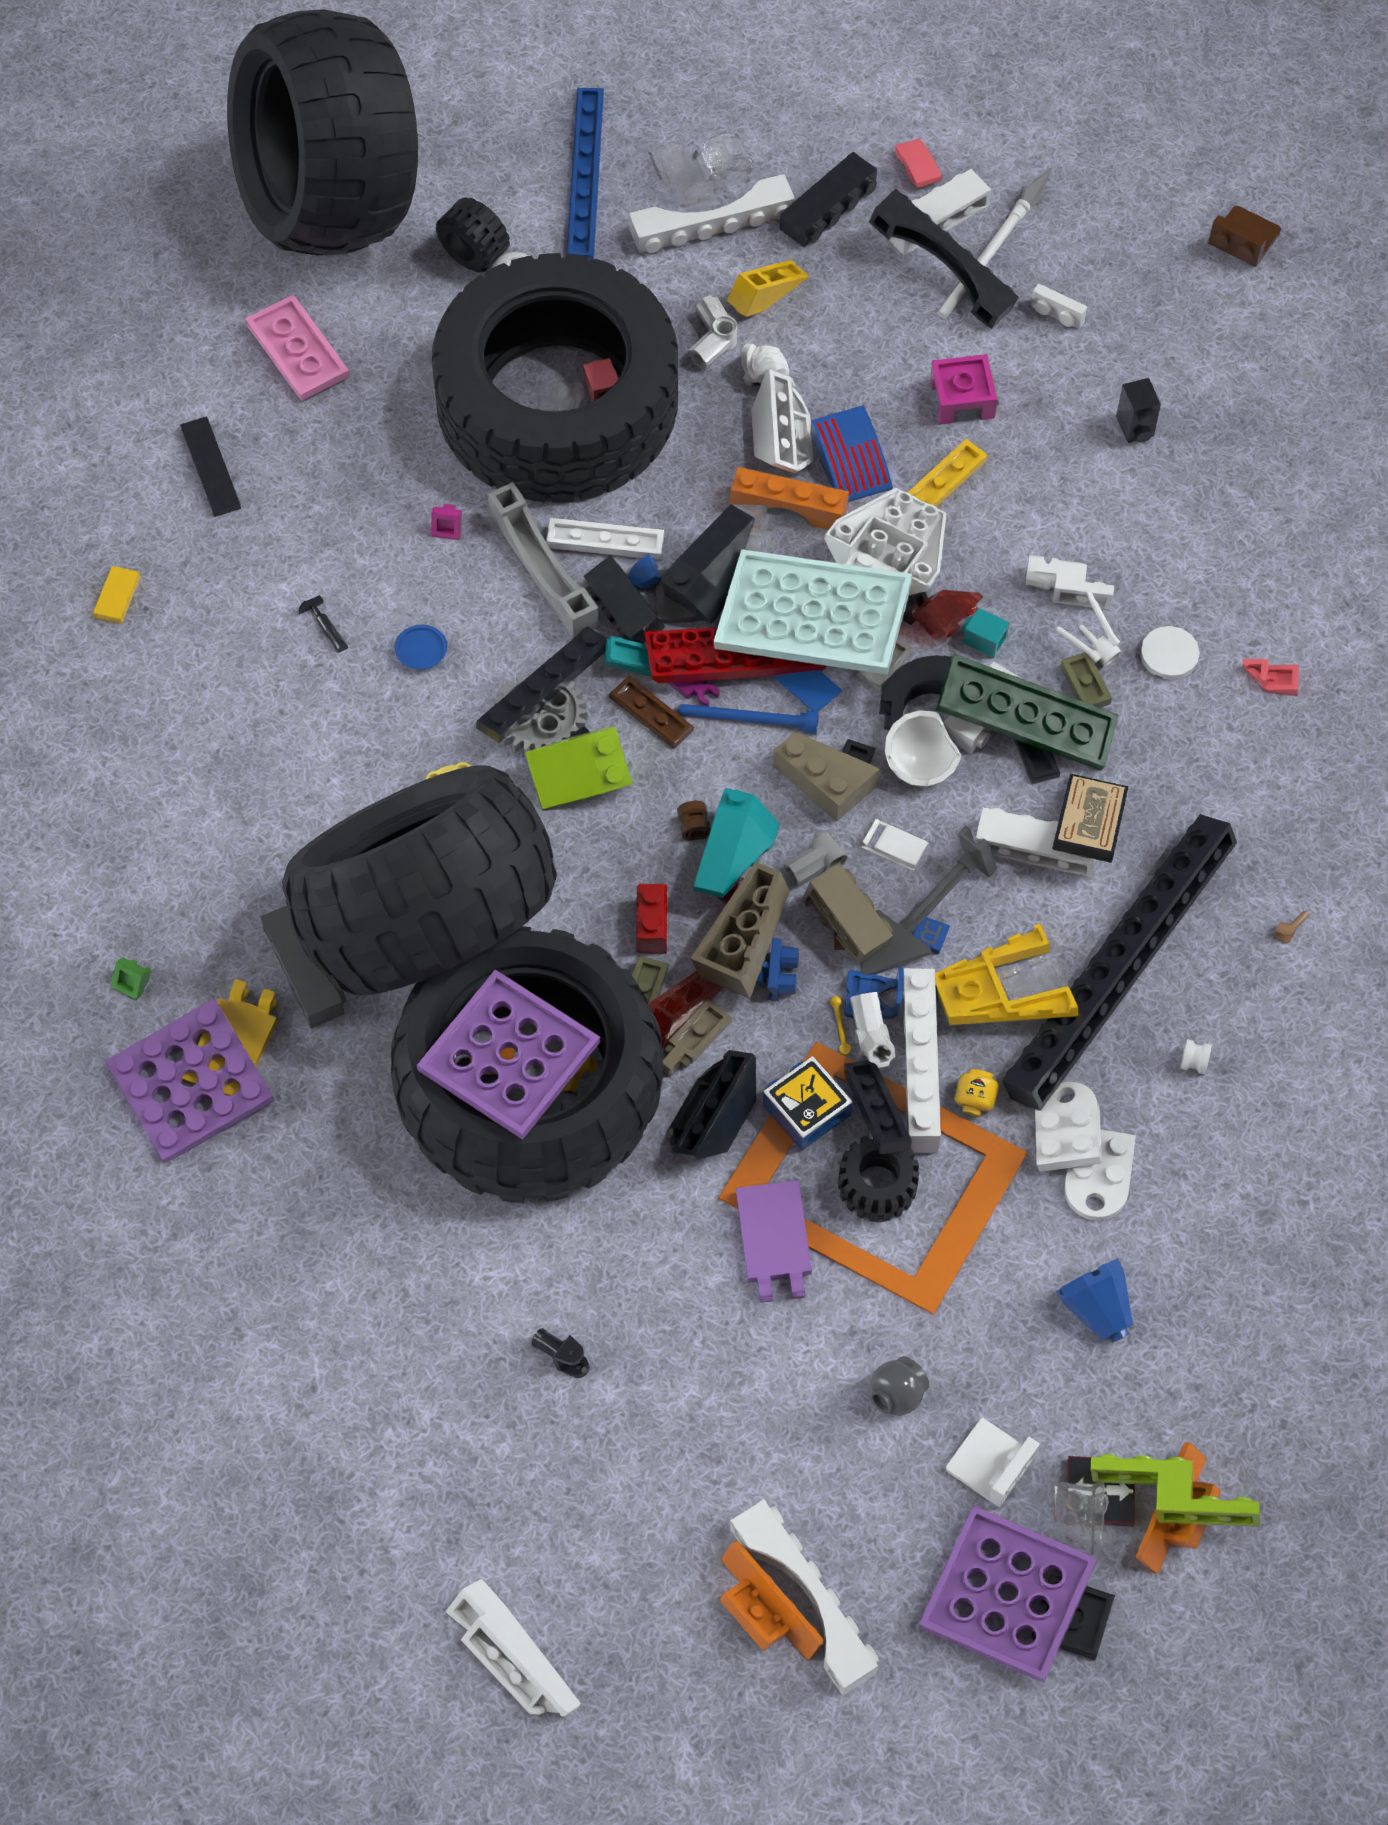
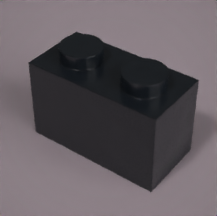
(1138, 410)

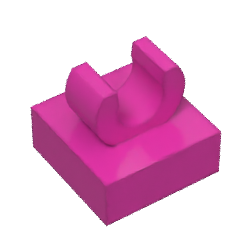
(446, 522)

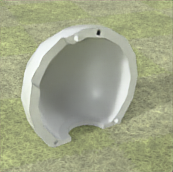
(921, 749)

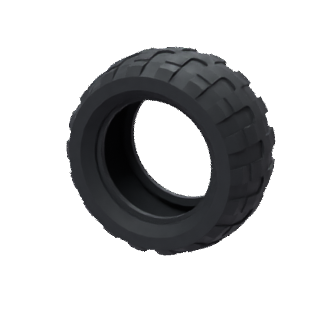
(322, 132)
(420, 880)
(562, 1148)

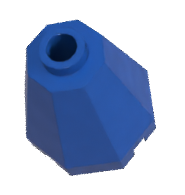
(1100, 1301)

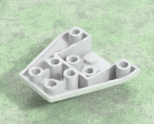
(892, 535)

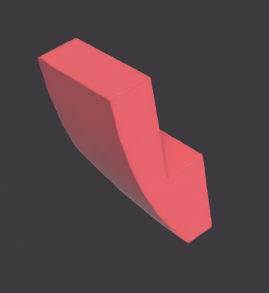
(1274, 678)

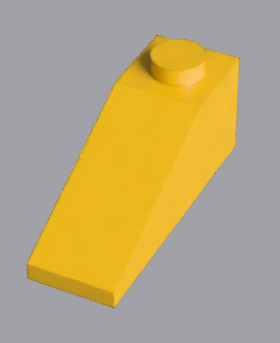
(764, 286)

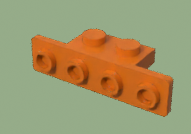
(1162, 1535)
(763, 1607)

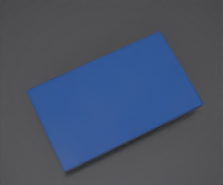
(810, 687)

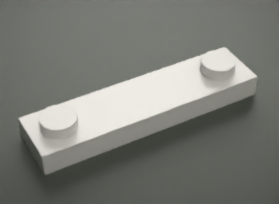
(605, 538)

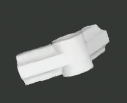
(720, 334)
(870, 1030)

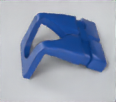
(861, 983)

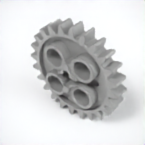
(532, 733)

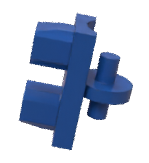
(779, 983)

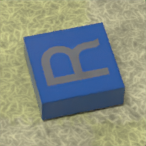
(932, 933)

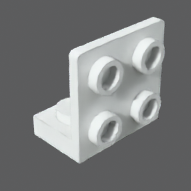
(992, 1461)

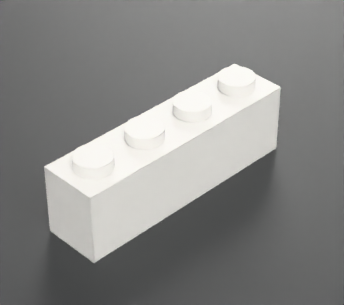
(951, 204)
(1028, 841)

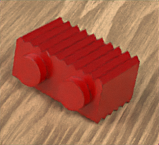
(651, 919)

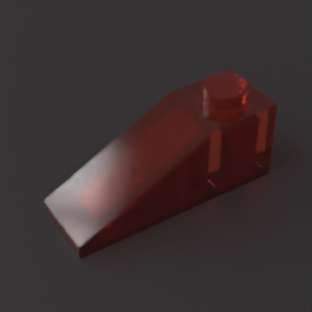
(681, 1002)

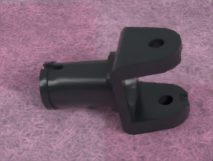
(565, 1354)

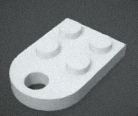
(1070, 1131)
(1105, 1181)

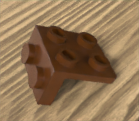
(1244, 235)

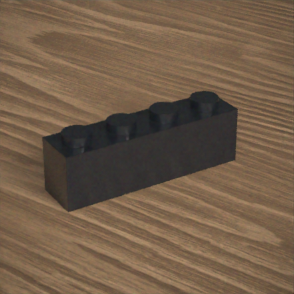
(828, 199)

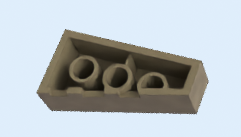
(743, 932)

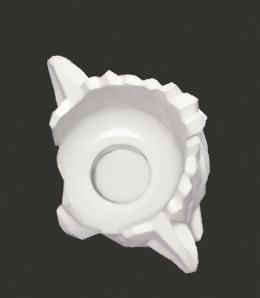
(759, 360)

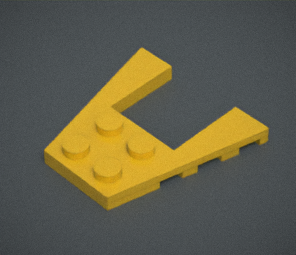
(974, 993)

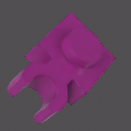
(696, 688)

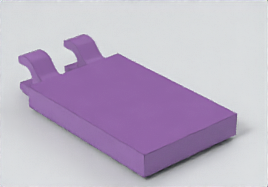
(774, 1236)

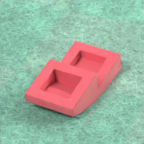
(919, 163)

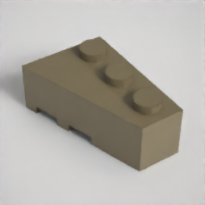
(825, 774)

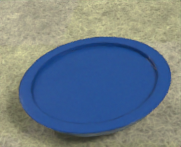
(420, 646)

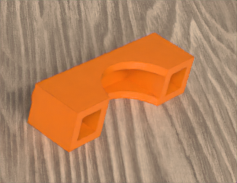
(815, 502)

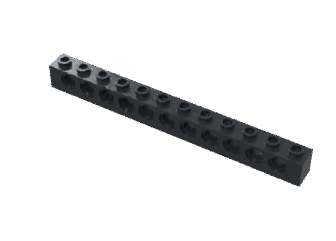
(1120, 961)

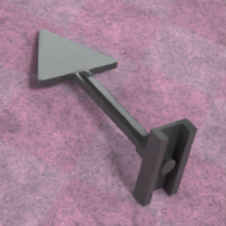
(905, 946)

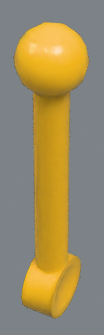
(844, 1048)

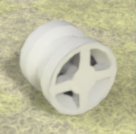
(1196, 1056)

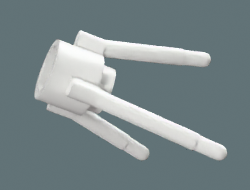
(1104, 649)

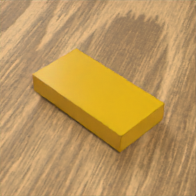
(116, 594)

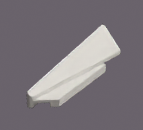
(510, 1652)

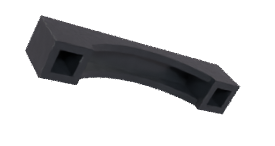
(903, 220)

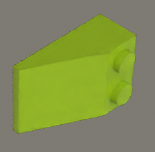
(578, 767)

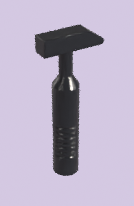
(324, 622)

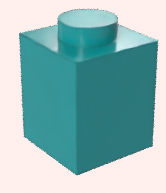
(985, 632)

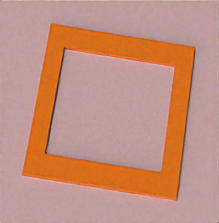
(958, 1234)

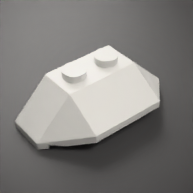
(781, 424)

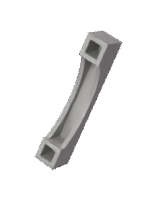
(565, 596)

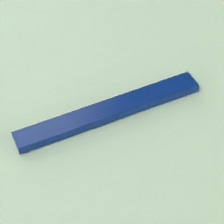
(585, 172)

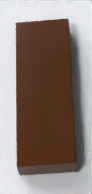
(651, 712)

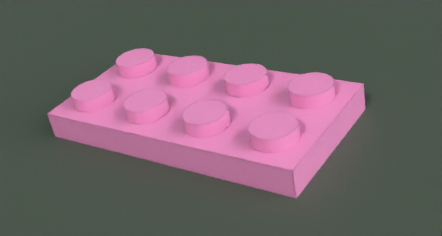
(297, 347)

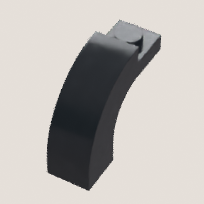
(909, 681)

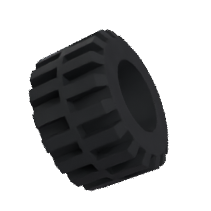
(472, 234)
(871, 1199)

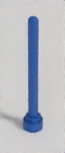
(806, 721)

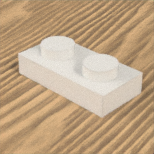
(1058, 306)

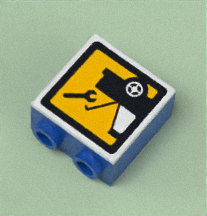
(806, 1102)

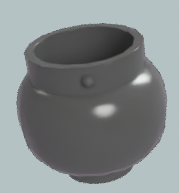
(898, 1386)

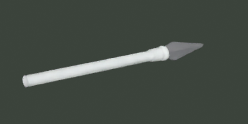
(1028, 199)

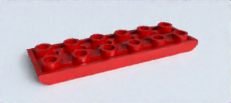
(691, 656)

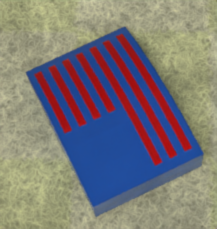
(851, 453)

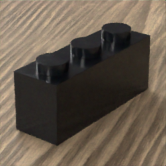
(622, 601)

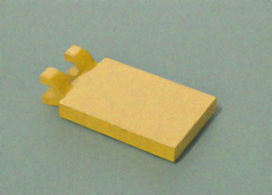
(251, 1024)

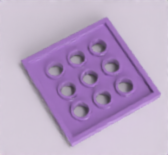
(491, 1098)
(183, 1100)
(1002, 1645)

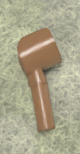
(1285, 932)

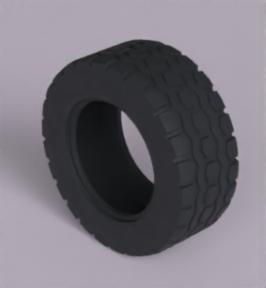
(556, 305)

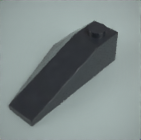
(706, 569)

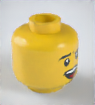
(976, 1092)

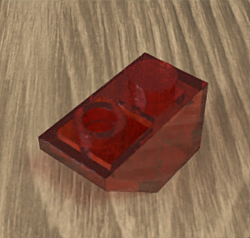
(944, 611)

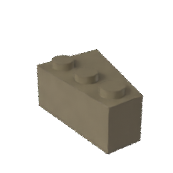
(848, 912)

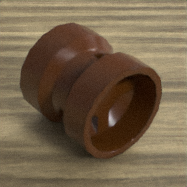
(694, 821)

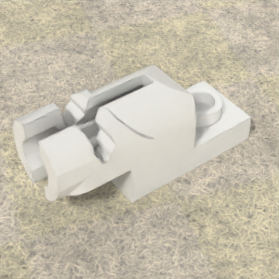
(1068, 582)

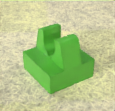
(130, 977)

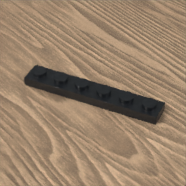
(542, 685)

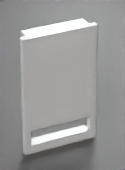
(896, 845)

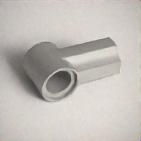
(819, 857)

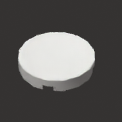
(1170, 653)

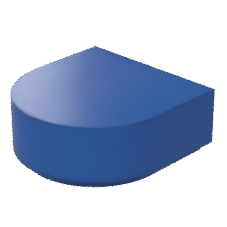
(645, 573)

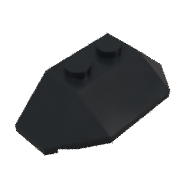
(715, 1108)

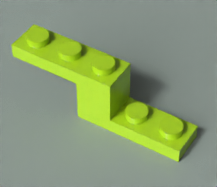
(1175, 1491)

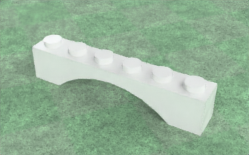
(661, 228)
(921, 1059)
(845, 1657)

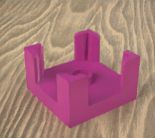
(963, 385)

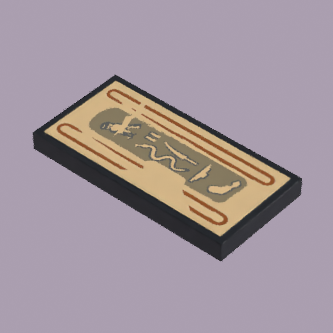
(1090, 818)

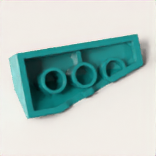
(737, 839)

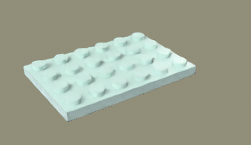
(813, 611)

